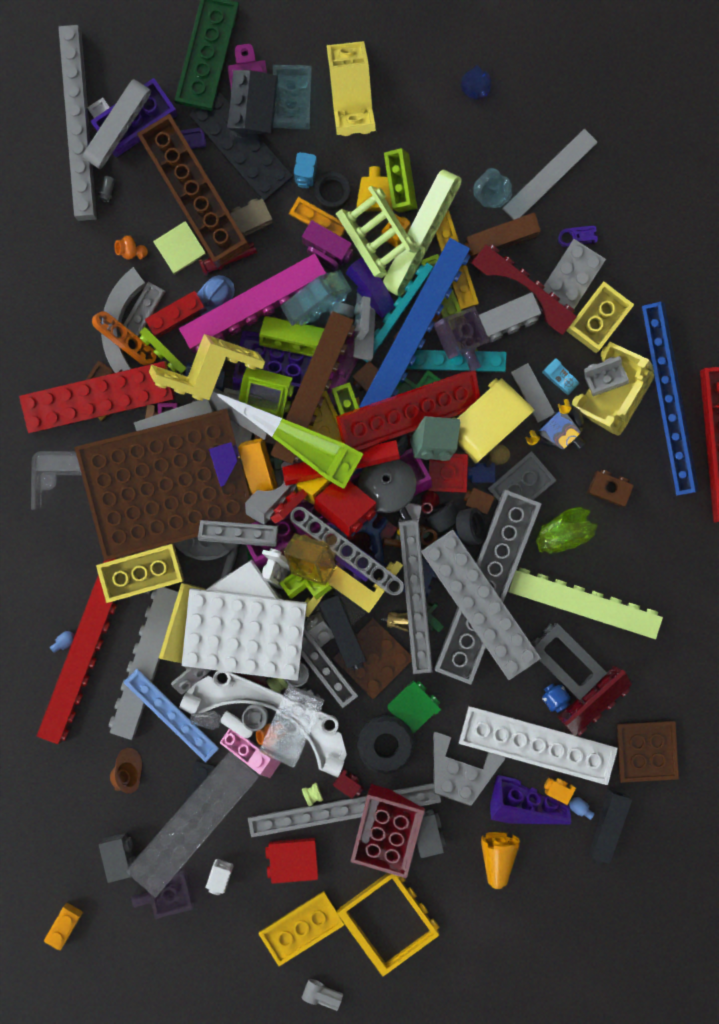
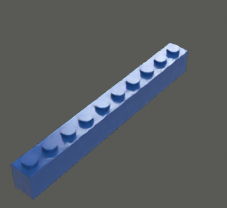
(418, 322)
(670, 398)

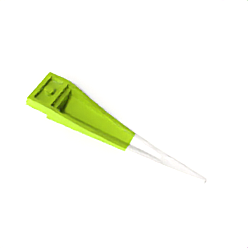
(324, 454)

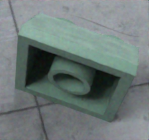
(435, 438)

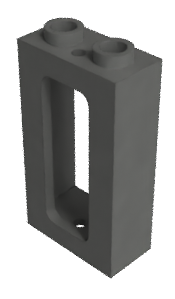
(579, 691)

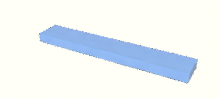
(170, 715)

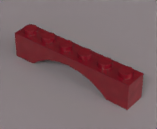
(555, 314)

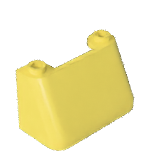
(615, 407)
(491, 419)

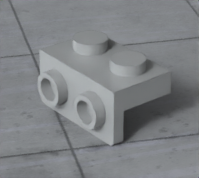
(605, 376)

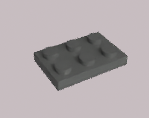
(525, 478)

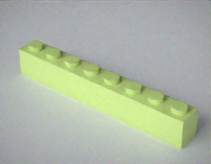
(585, 604)

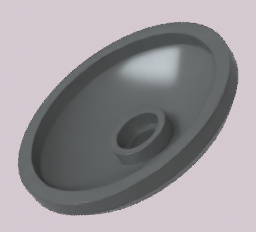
(391, 494)

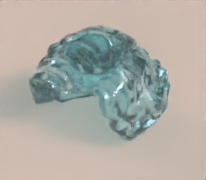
(492, 189)

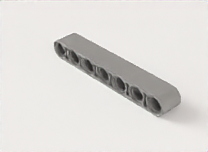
(355, 554)

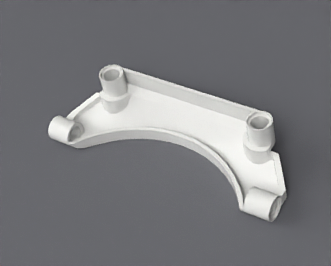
(211, 693)

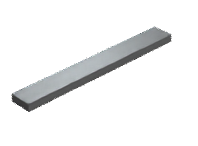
(415, 596)

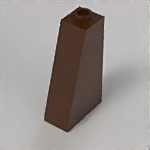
(505, 235)

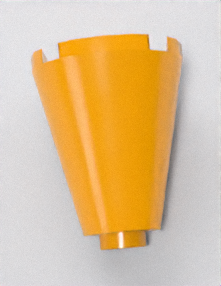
(499, 857)

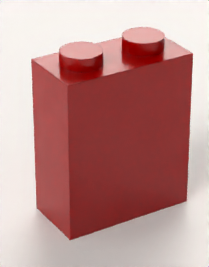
(345, 507)
(292, 860)

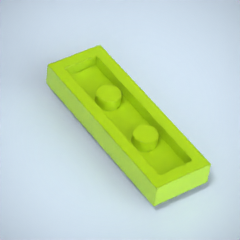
(161, 351)

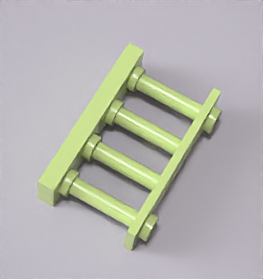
(358, 233)

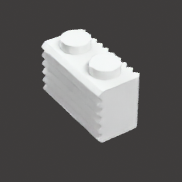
(219, 877)

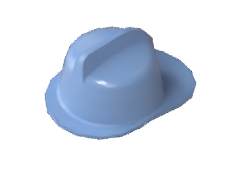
(216, 292)

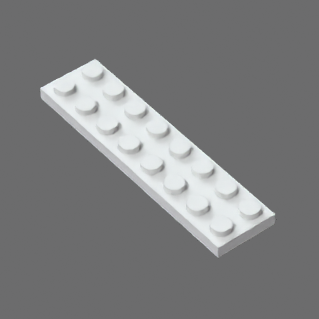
(538, 745)

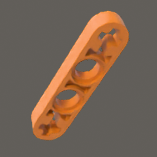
(122, 342)

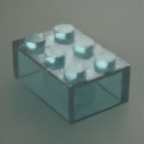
(293, 96)
(316, 298)

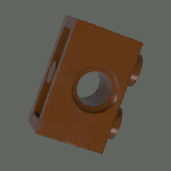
(622, 488)

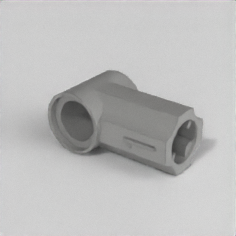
(317, 993)

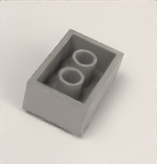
(510, 317)

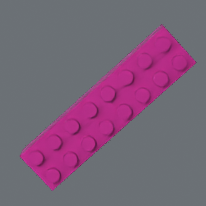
(252, 304)

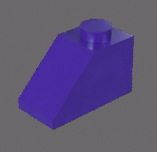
(224, 461)

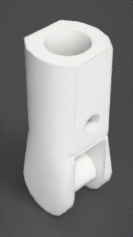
(235, 724)

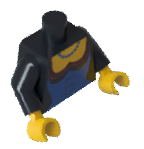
(560, 428)

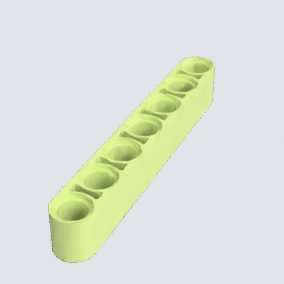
(423, 231)

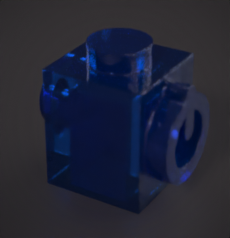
(476, 83)

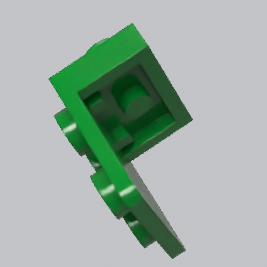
(414, 705)

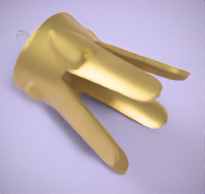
(397, 620)

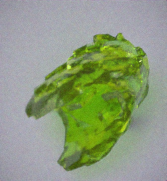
(566, 531)

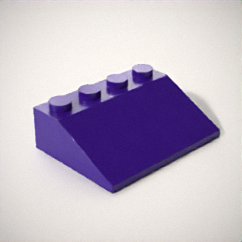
(276, 361)

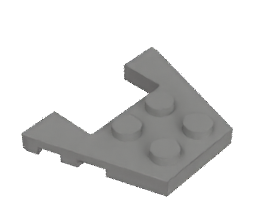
(457, 779)

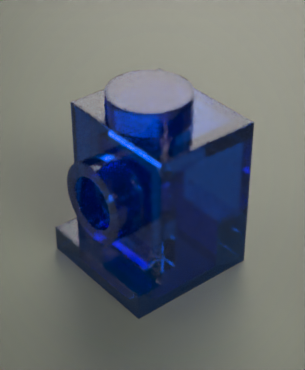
(482, 473)

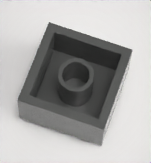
(429, 838)
(116, 856)

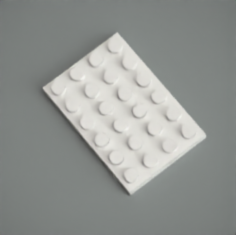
(244, 634)

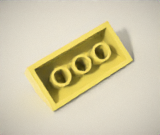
(174, 639)

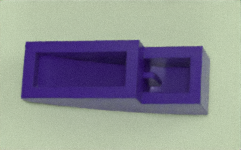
(371, 287)

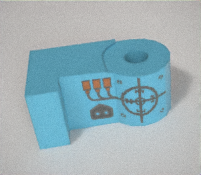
(560, 376)

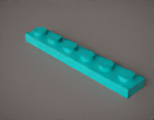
(401, 305)
(438, 361)

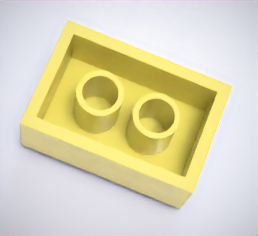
(600, 317)

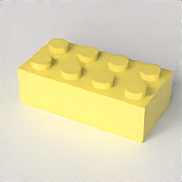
(140, 573)

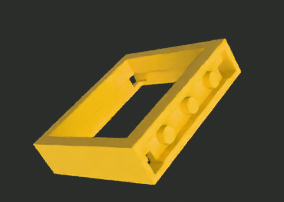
(364, 942)

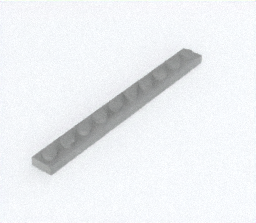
(330, 812)

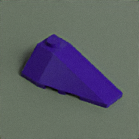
(520, 805)

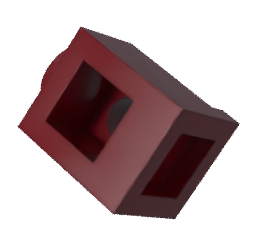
(348, 784)

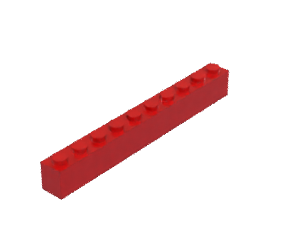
(77, 665)

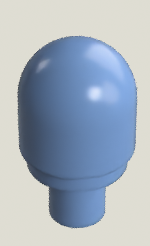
(63, 641)
(580, 807)

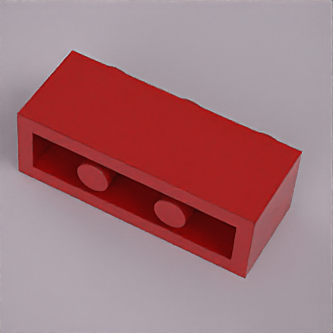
(175, 314)

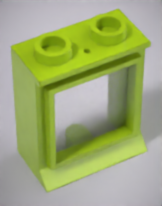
(266, 391)

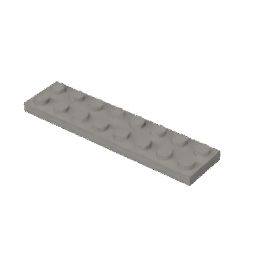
(480, 604)

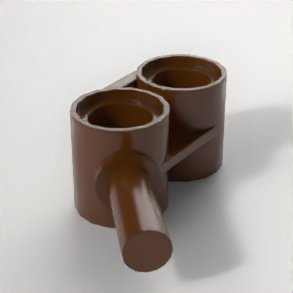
(424, 541)

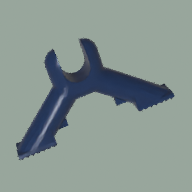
(375, 536)

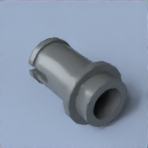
(106, 189)

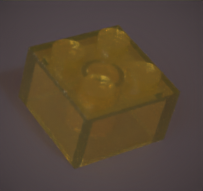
(310, 559)

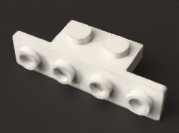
(276, 568)

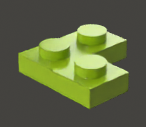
(294, 585)

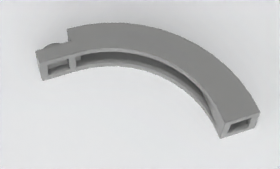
(116, 305)

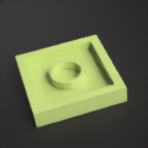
(179, 247)

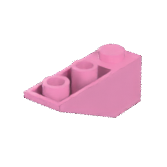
(249, 753)

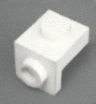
(319, 629)

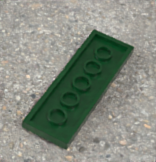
(207, 53)

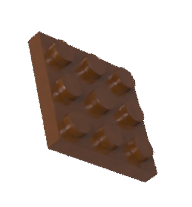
(383, 656)
(647, 751)

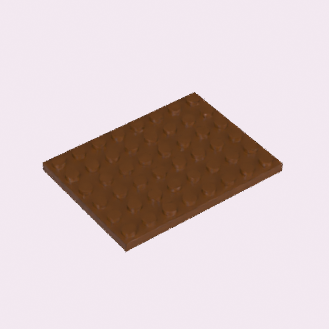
(160, 484)

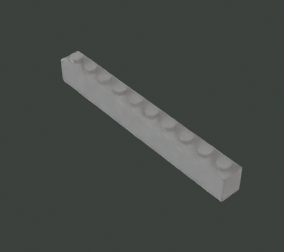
(77, 122)

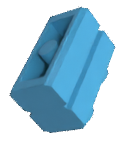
(305, 170)

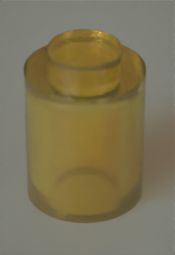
(499, 455)

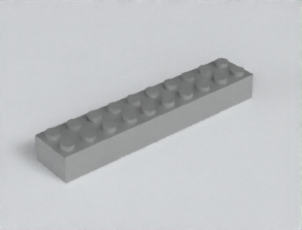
(498, 563)

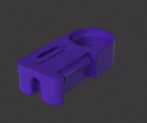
(582, 234)

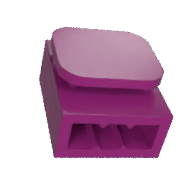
(327, 246)

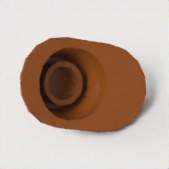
(127, 771)

